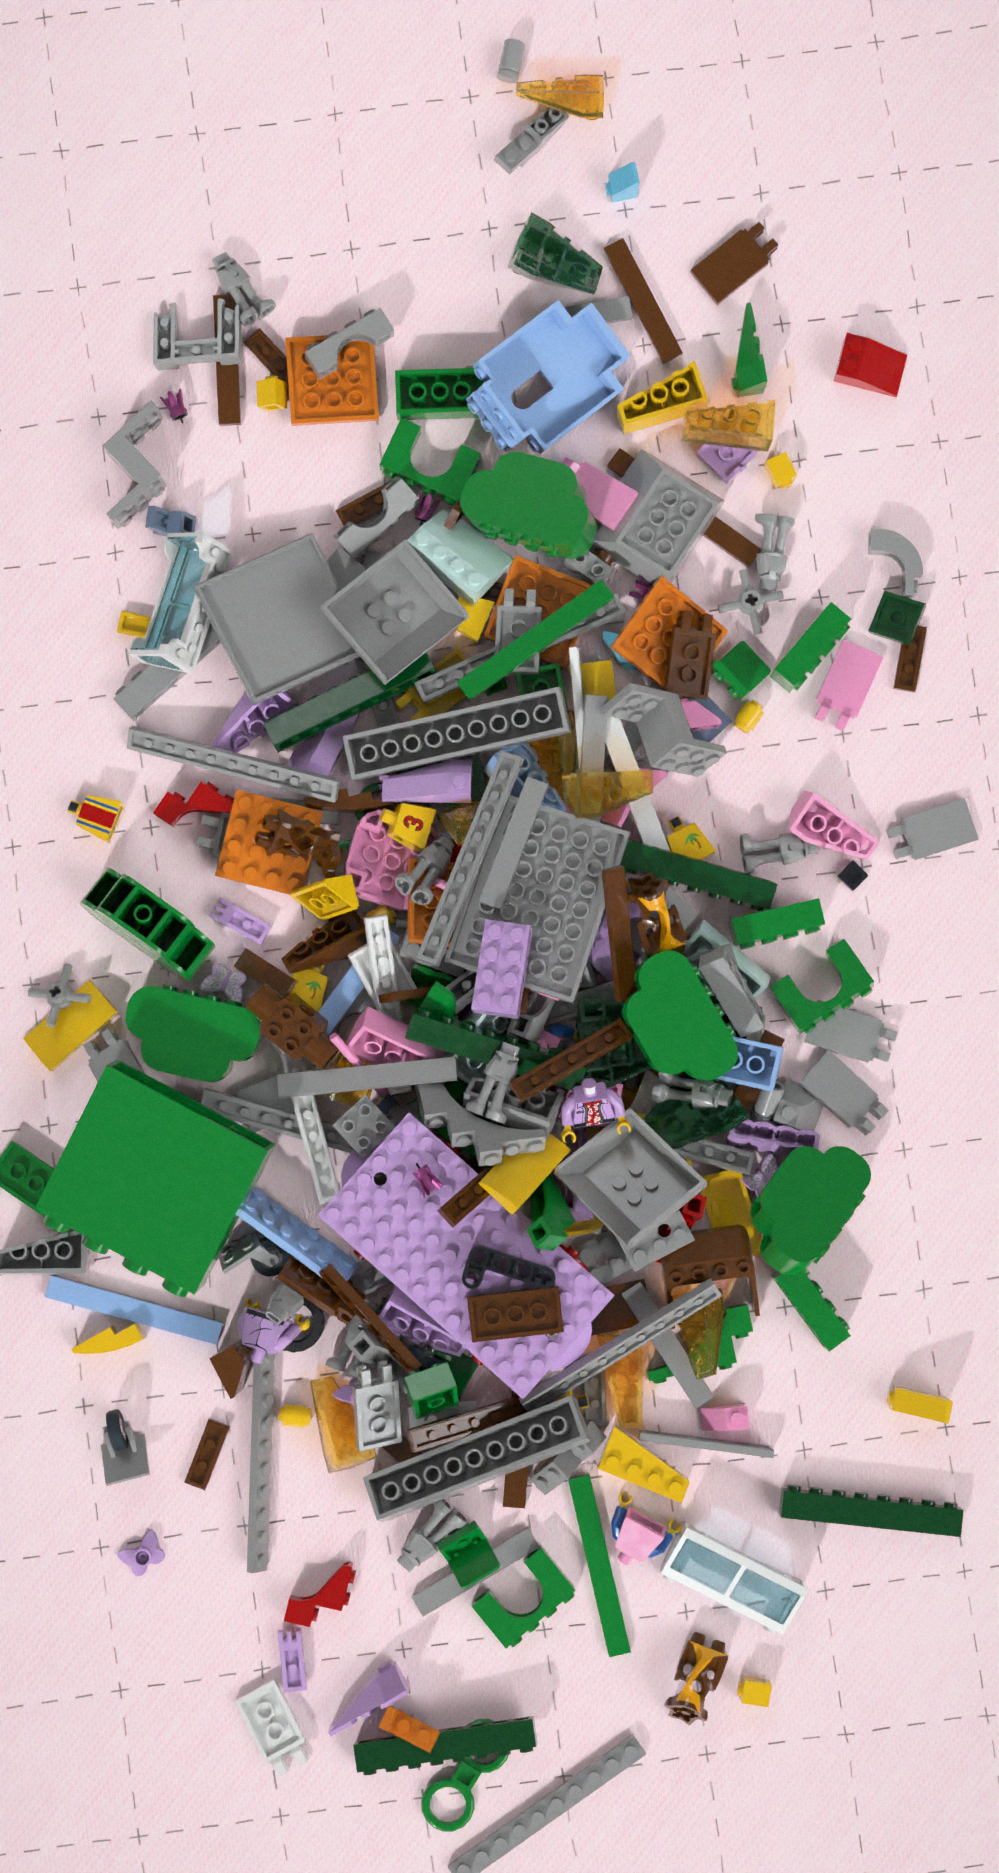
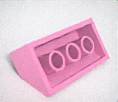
(382, 1041)

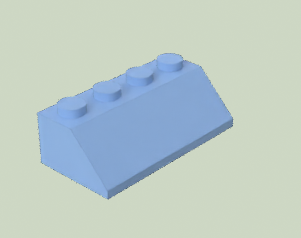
(755, 1065)

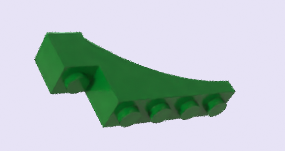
(549, 1216)
(735, 1322)

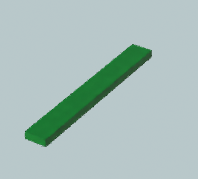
(535, 640)
(599, 1565)

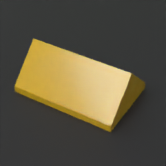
(328, 897)

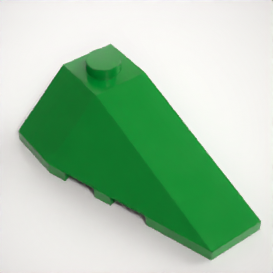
(750, 369)
(440, 1000)

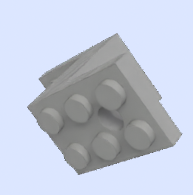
(135, 465)
(664, 730)
(642, 1254)

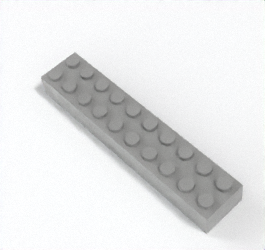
(457, 734)
(477, 1459)

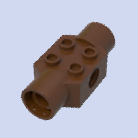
(293, 1026)

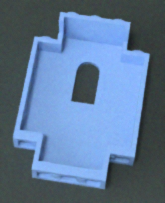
(572, 356)

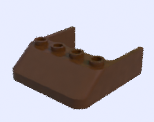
(713, 1254)

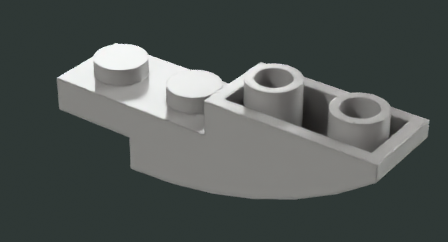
(531, 140)

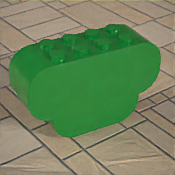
(531, 505)
(148, 923)
(677, 1020)
(192, 1033)
(808, 1205)

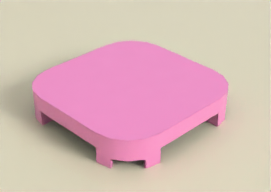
(377, 861)

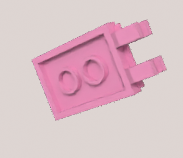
(605, 496)
(847, 682)

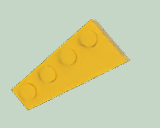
(663, 400)
(637, 1464)

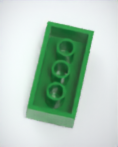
(435, 393)
(813, 644)
(777, 922)
(813, 1308)

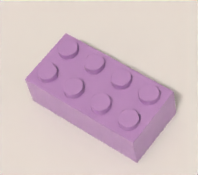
(502, 969)

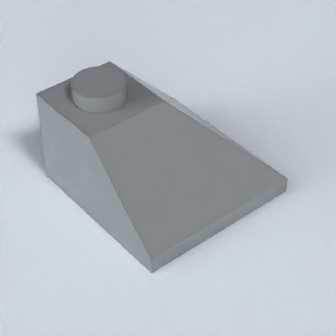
(798, 1107)

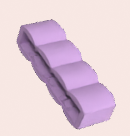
(765, 1137)

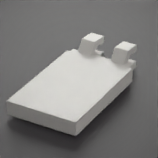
(272, 1726)

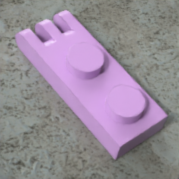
(241, 921)
(292, 1661)

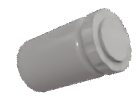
(511, 60)
(767, 1103)

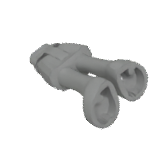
(232, 279)
(769, 563)
(789, 848)
(433, 860)
(502, 1069)
(703, 1095)
(283, 1304)
(353, 1329)
(420, 1545)

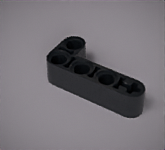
(510, 1270)

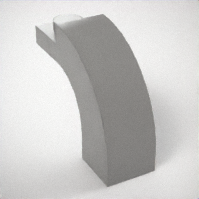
(901, 550)

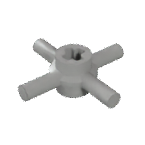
(745, 607)
(59, 995)

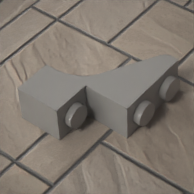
(370, 1350)
(564, 1464)

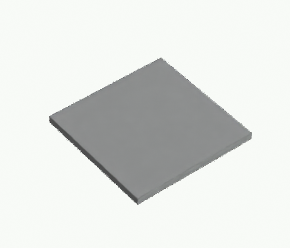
(273, 618)

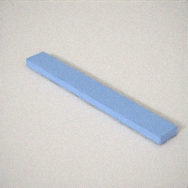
(134, 1309)

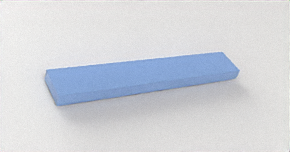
(345, 995)

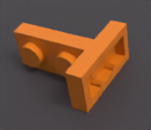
(409, 1728)

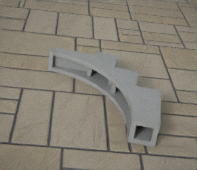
(465, 1129)

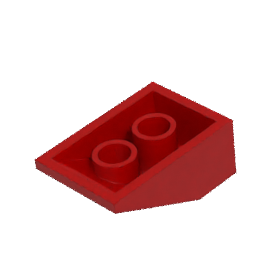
(870, 365)

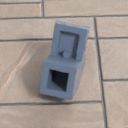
(167, 522)

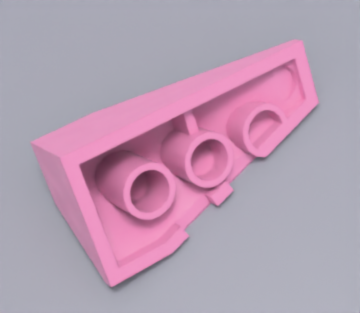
(825, 826)

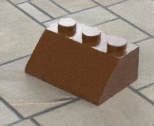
(232, 1366)

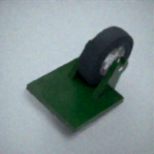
(461, 1367)

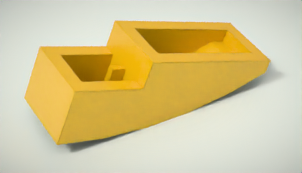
(110, 1340)

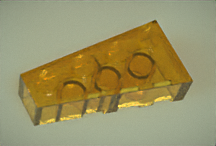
(731, 426)
(626, 1385)

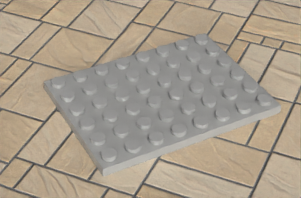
(552, 891)

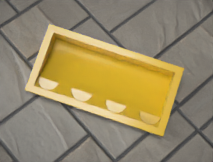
(72, 1029)
(522, 1173)
(730, 1204)

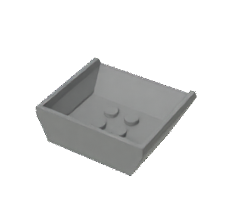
(662, 521)
(394, 612)
(630, 1179)

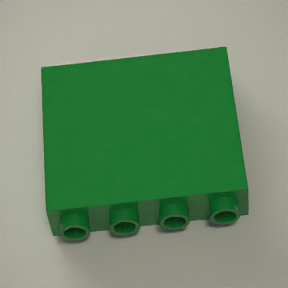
(154, 1178)

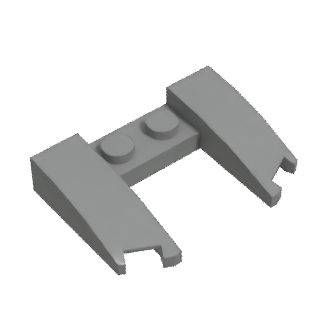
(170, 352)

